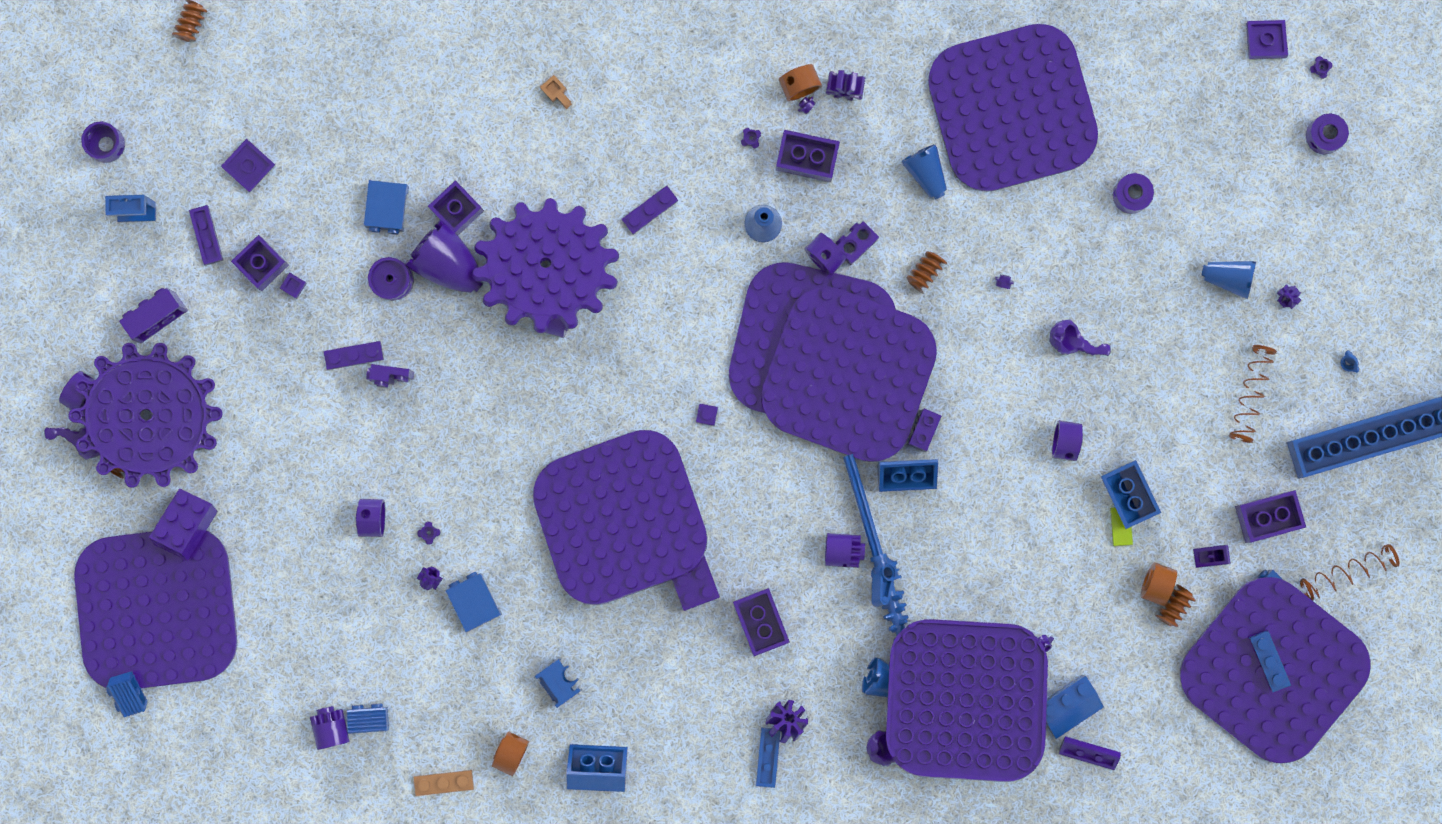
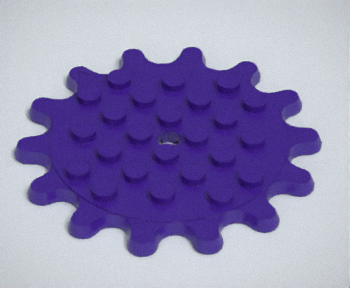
(548, 292)
(152, 385)

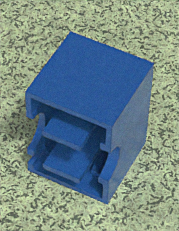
(556, 684)

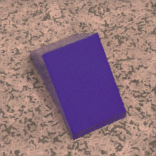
(1211, 556)

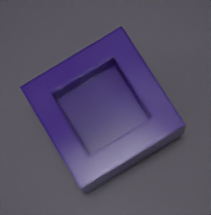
(293, 285)
(706, 414)

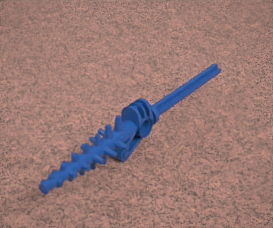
(884, 568)

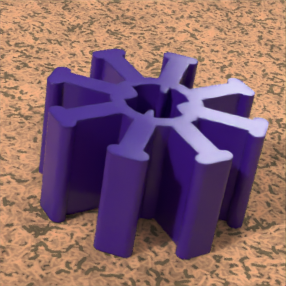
(845, 85)
(781, 714)

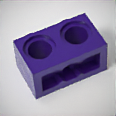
(860, 246)
(924, 430)

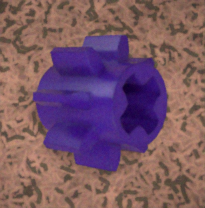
(1289, 296)
(429, 578)

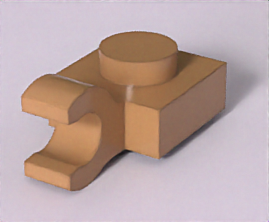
(555, 90)

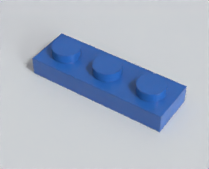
(1270, 661)
(767, 759)

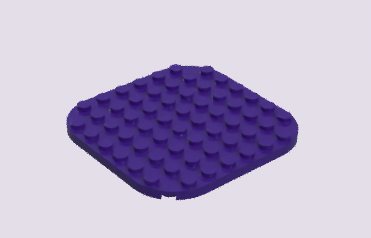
(1013, 107)
(765, 316)
(849, 374)
(620, 517)
(155, 611)
(1317, 651)
(967, 700)

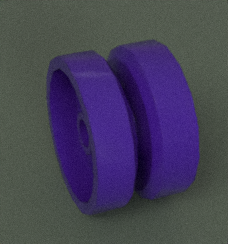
(380, 274)

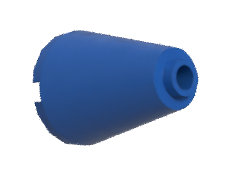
(927, 171)
(760, 229)
(1231, 276)
(877, 680)

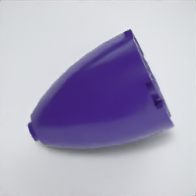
(444, 260)

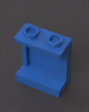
(385, 206)
(473, 601)

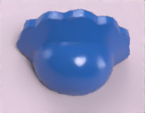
(1352, 360)

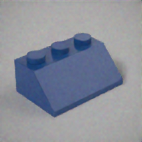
(907, 475)
(1130, 494)
(1071, 706)
(596, 768)

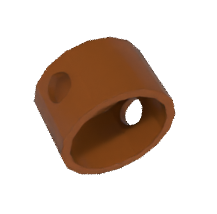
(800, 82)
(1158, 584)
(510, 753)

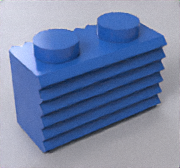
(127, 694)
(367, 719)

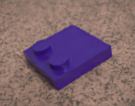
(1267, 39)
(248, 165)

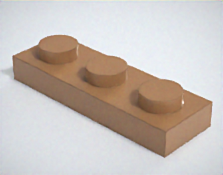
(443, 783)

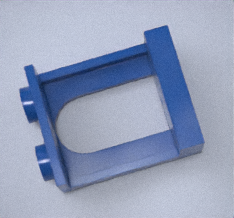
(135, 209)

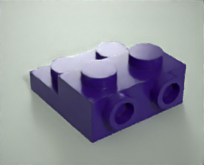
(385, 375)

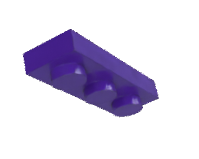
(650, 210)
(206, 235)
(353, 355)
(1089, 753)

